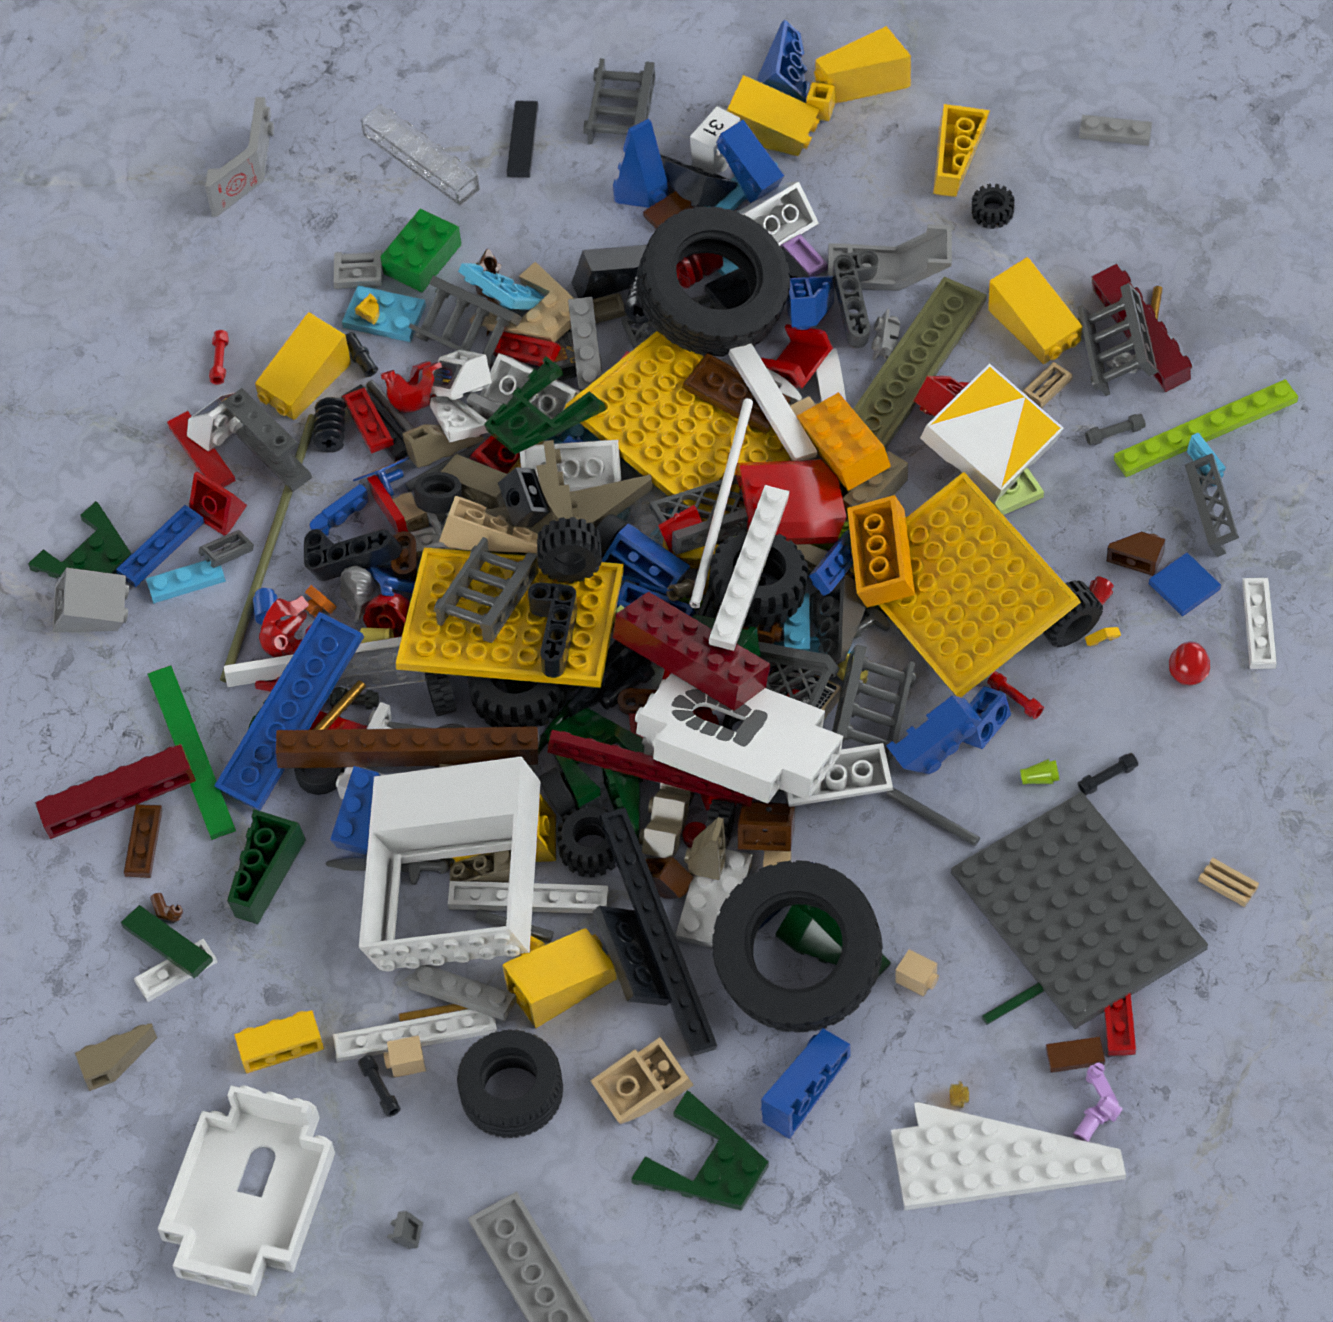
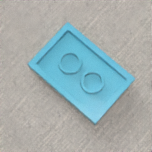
(394, 318)

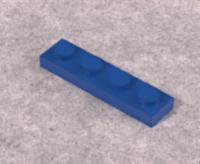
(160, 545)
(833, 565)

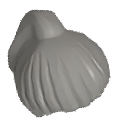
(358, 589)

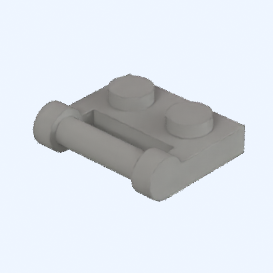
(356, 271)

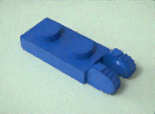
(339, 510)

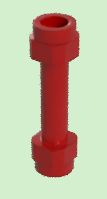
(217, 372)
(1031, 707)

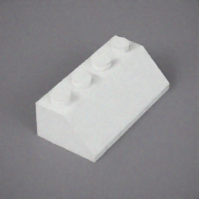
(783, 212)
(509, 374)
(855, 773)

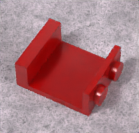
(801, 356)

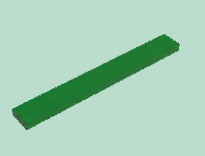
(185, 733)

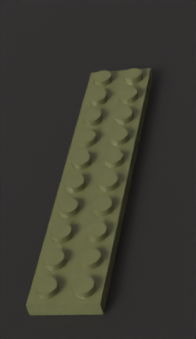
(918, 355)

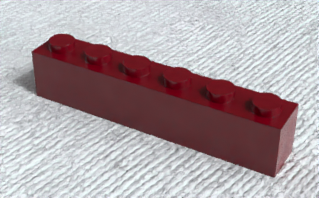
(1171, 364)
(115, 791)

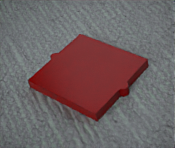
(679, 521)

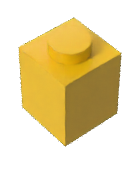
(822, 97)

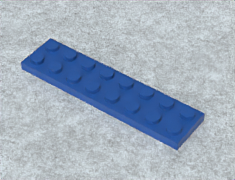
(290, 706)

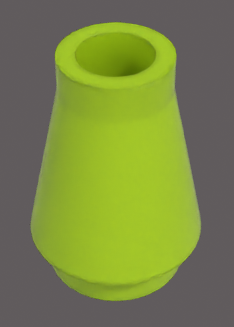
(1041, 773)

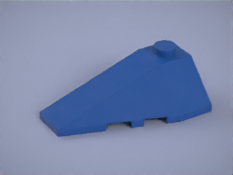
(783, 64)
(641, 173)

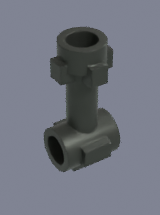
(370, 699)

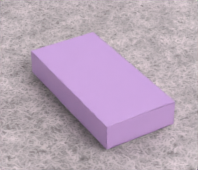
(805, 256)

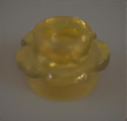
(959, 1094)

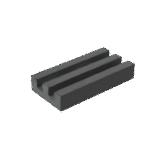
(228, 551)

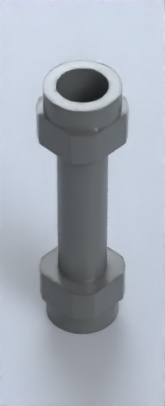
(1134, 423)

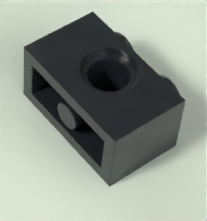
(523, 497)

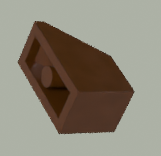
(1137, 552)
(669, 877)

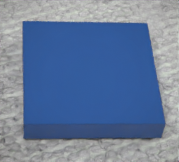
(1184, 584)

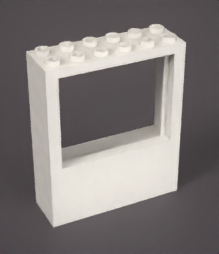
(441, 817)

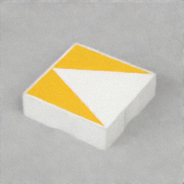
(991, 432)

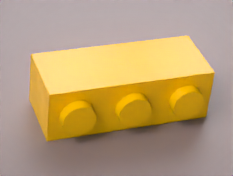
(279, 1041)

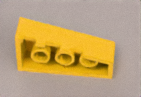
(957, 142)

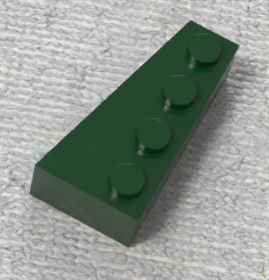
(264, 863)

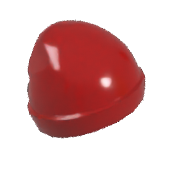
(1189, 663)

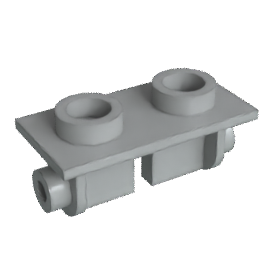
(885, 328)

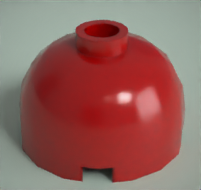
(387, 613)

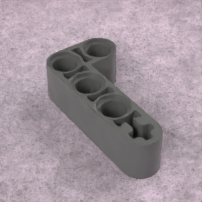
(854, 300)

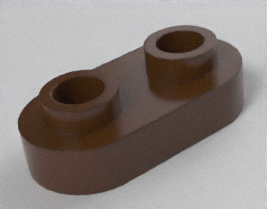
(407, 558)
(633, 695)

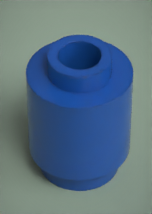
(262, 602)

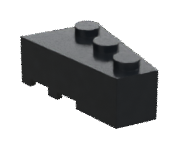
(606, 270)

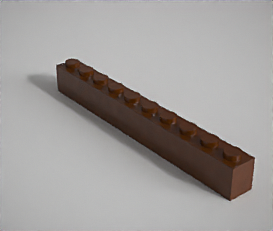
(403, 746)

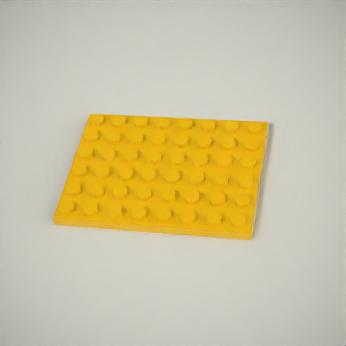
(668, 429)
(975, 587)
(515, 652)

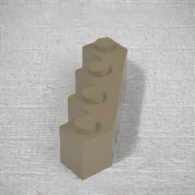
(668, 818)

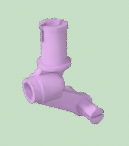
(1106, 1108)

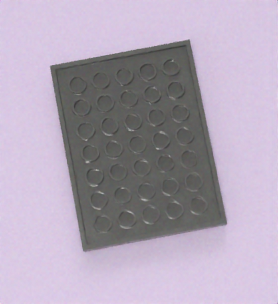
(1079, 909)

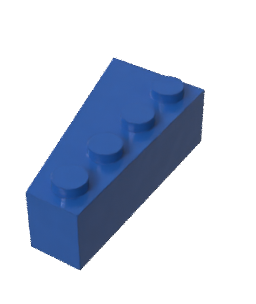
(804, 1082)

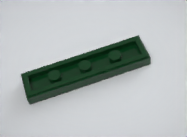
(166, 941)

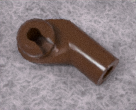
(164, 912)

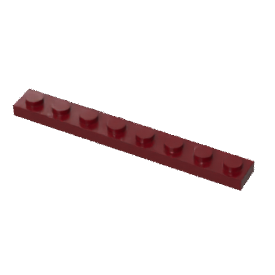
(637, 764)

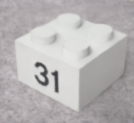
(703, 141)

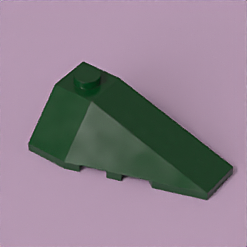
(624, 793)
(814, 933)

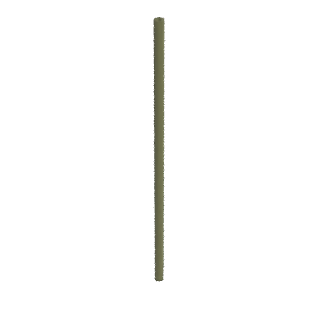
(267, 552)

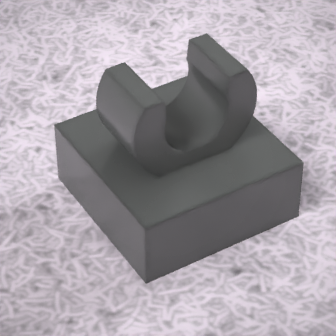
(406, 1230)

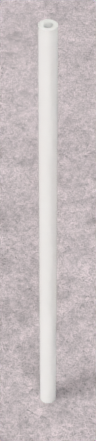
(721, 504)

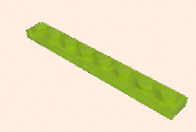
(1208, 426)

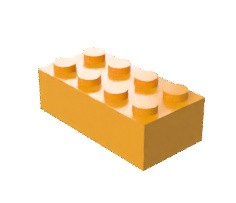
(844, 441)
(880, 551)

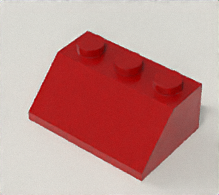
(937, 393)

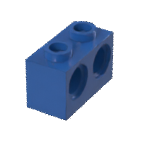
(993, 711)

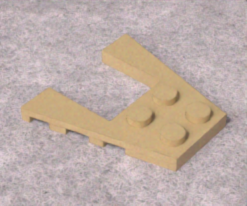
(549, 317)

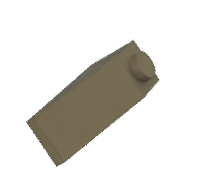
(708, 852)

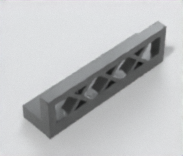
(1206, 503)

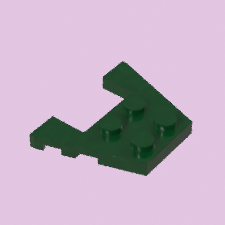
(99, 553)

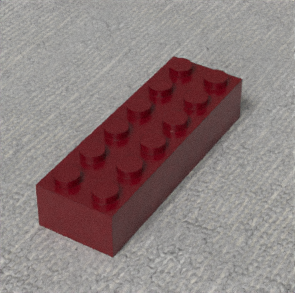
(683, 649)

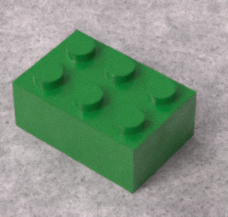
(421, 250)

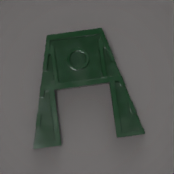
(522, 425)
(594, 726)
(728, 1172)

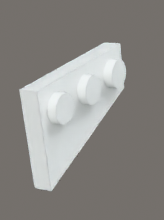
(457, 418)

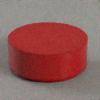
(691, 831)

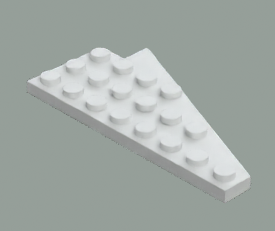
(977, 1158)

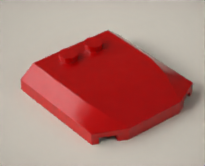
(814, 503)

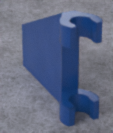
(389, 581)

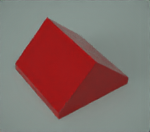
(215, 504)

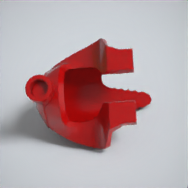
(411, 395)
(278, 635)

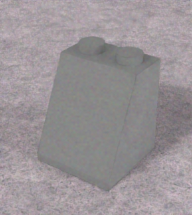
(89, 601)

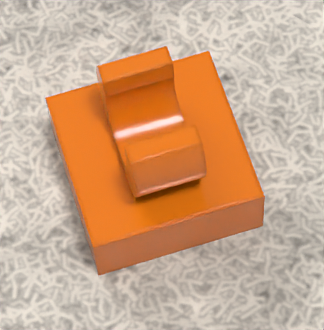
(318, 602)

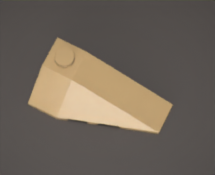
(469, 523)

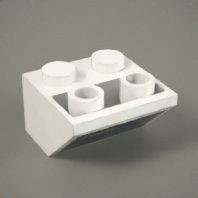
(460, 373)
(213, 424)

